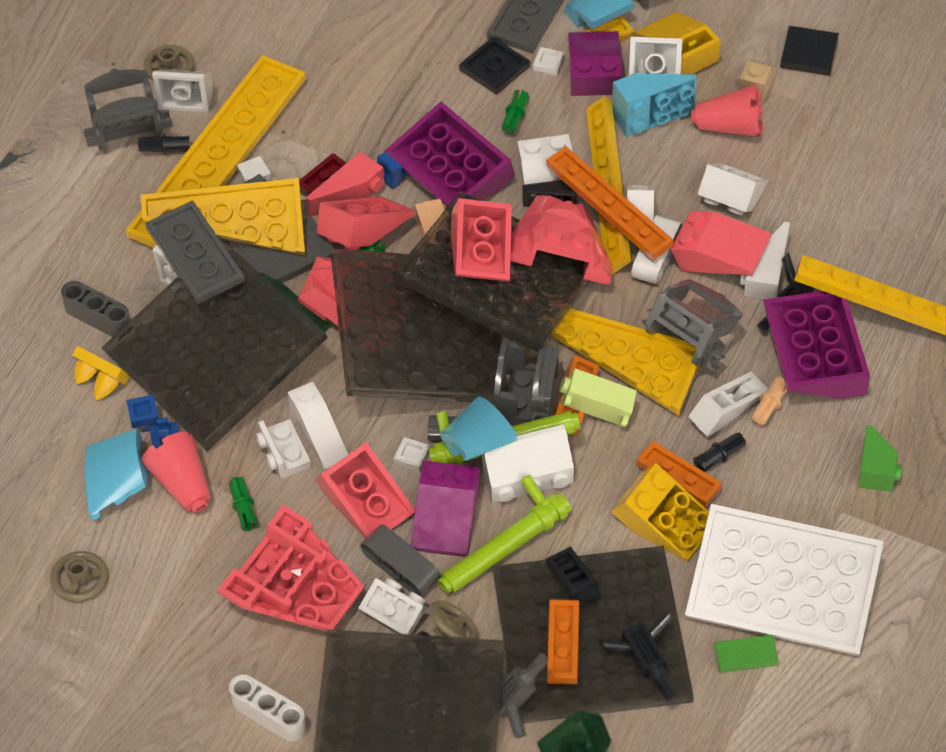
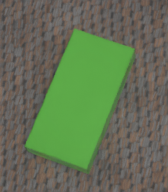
(746, 653)

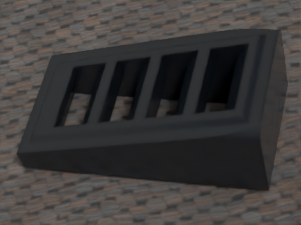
(553, 188)
(583, 590)

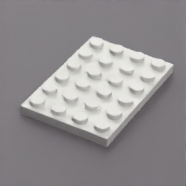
(784, 579)

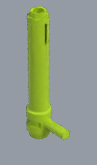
(441, 453)
(538, 520)

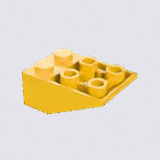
(699, 42)
(663, 512)

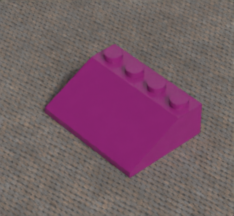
(451, 157)
(818, 345)

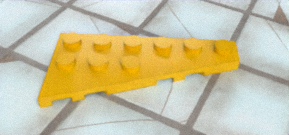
(248, 213)
(648, 362)

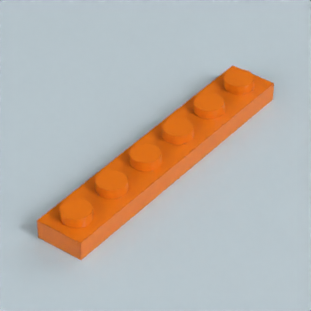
(609, 203)

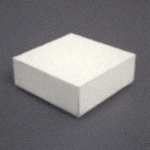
(548, 61)
(252, 168)
(411, 454)

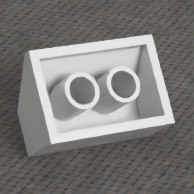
(539, 453)

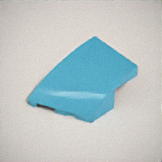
(596, 11)
(478, 430)
(113, 471)

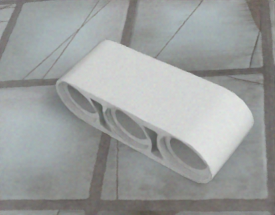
(647, 269)
(272, 719)

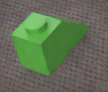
(878, 463)

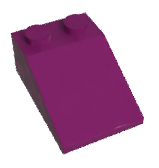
(594, 62)
(445, 508)

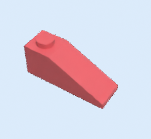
(354, 180)

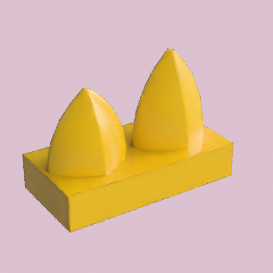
(107, 378)

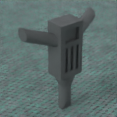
(517, 689)

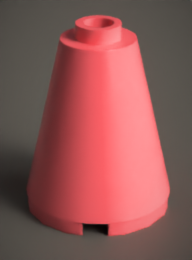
(731, 113)
(179, 470)

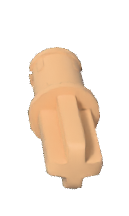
(770, 401)

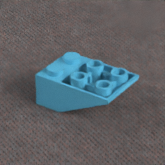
(652, 100)

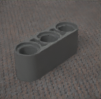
(94, 308)
(400, 560)

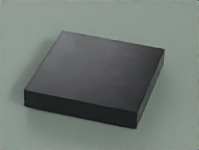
(809, 50)
(494, 65)

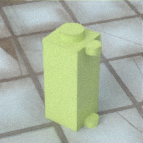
(597, 397)

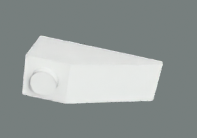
(767, 275)
(726, 403)
(317, 424)

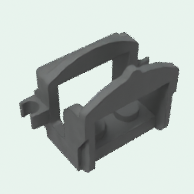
(126, 115)
(690, 325)
(528, 384)

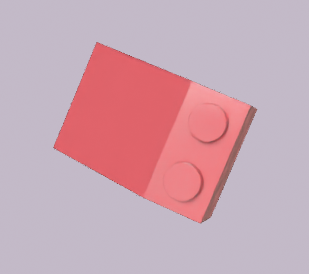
(360, 220)
(481, 239)
(719, 244)
(365, 492)

